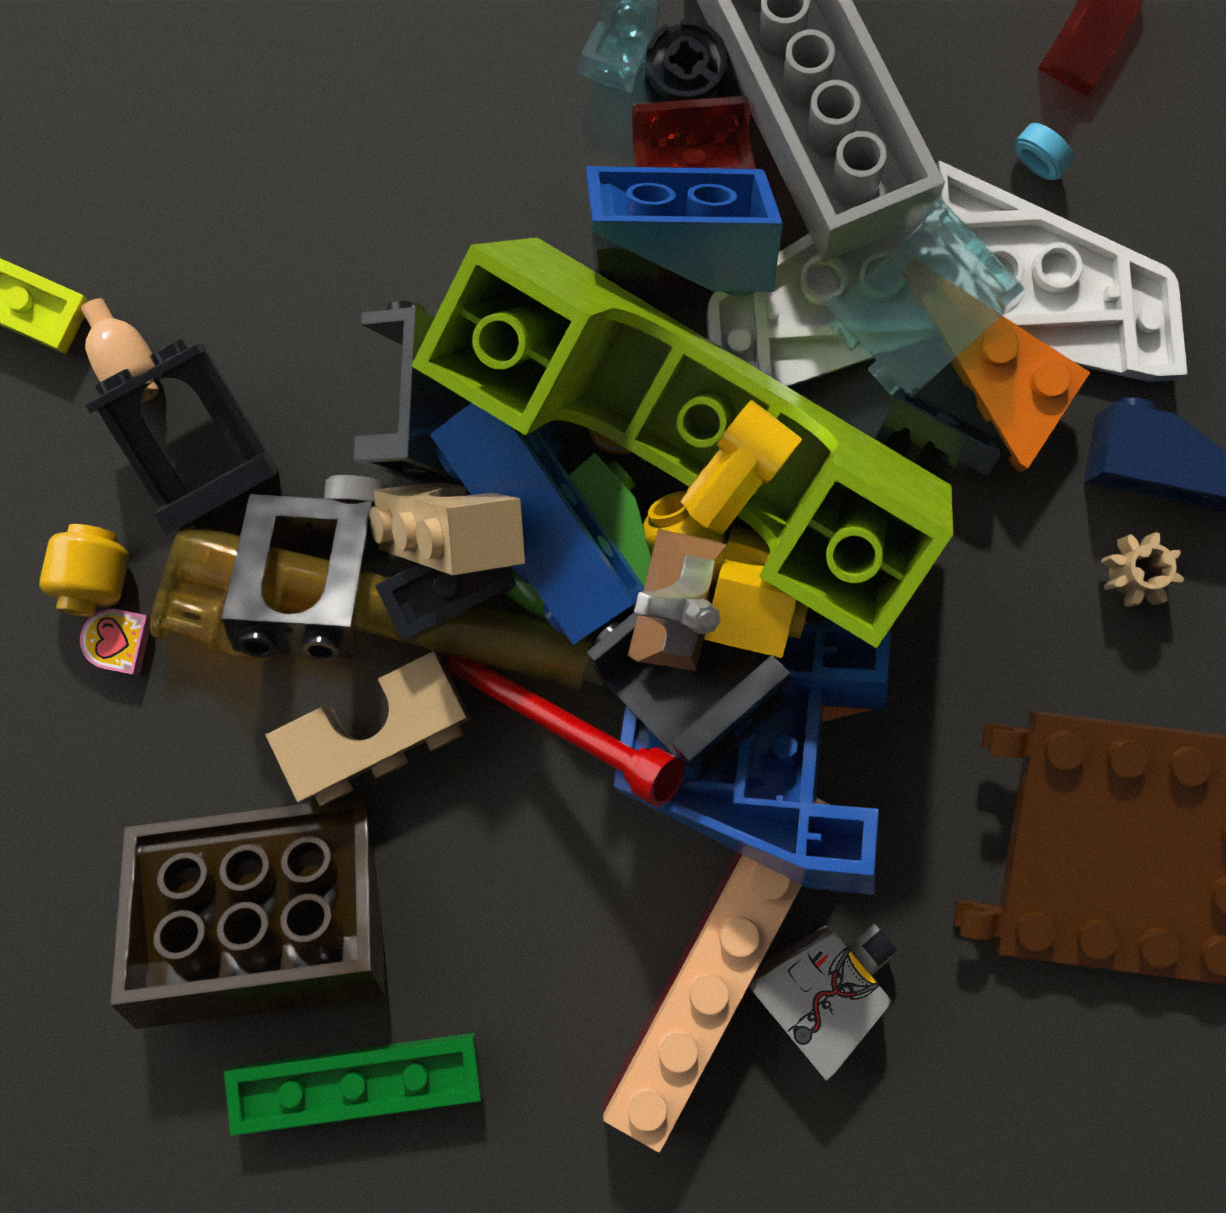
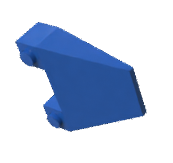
(767, 787)

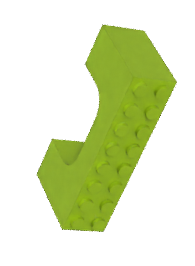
(557, 341)

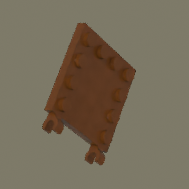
(1112, 848)

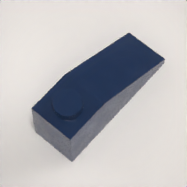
(1155, 456)

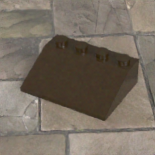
(247, 914)

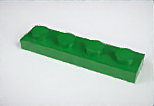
(353, 1084)

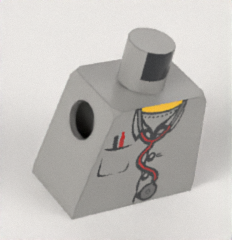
(826, 992)

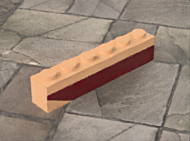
(698, 1001)

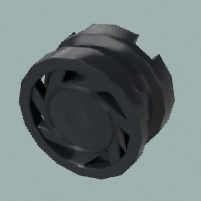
(685, 62)

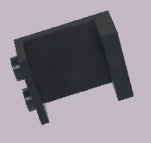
(422, 404)
(691, 712)

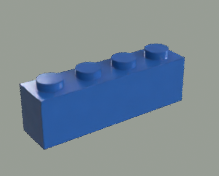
(565, 544)

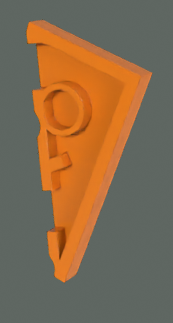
(1019, 386)

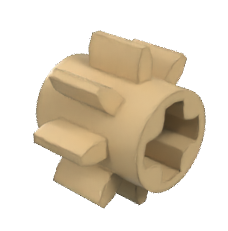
(1155, 561)

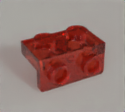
(693, 134)

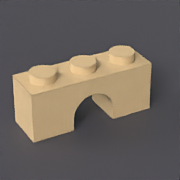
(447, 529)
(323, 757)

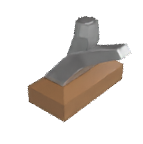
(677, 600)

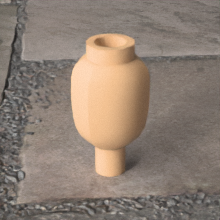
(116, 346)

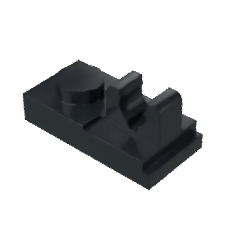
(960, 442)
(428, 598)

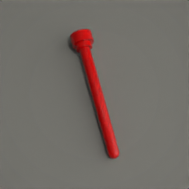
(651, 773)

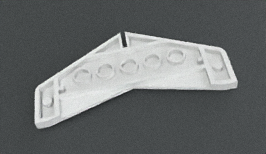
(1080, 294)

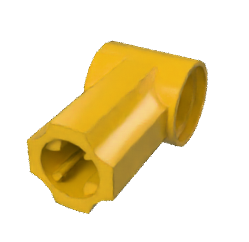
(748, 455)

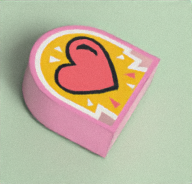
(116, 640)

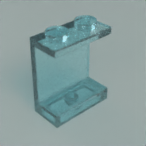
(925, 302)

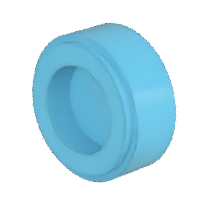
(1043, 151)

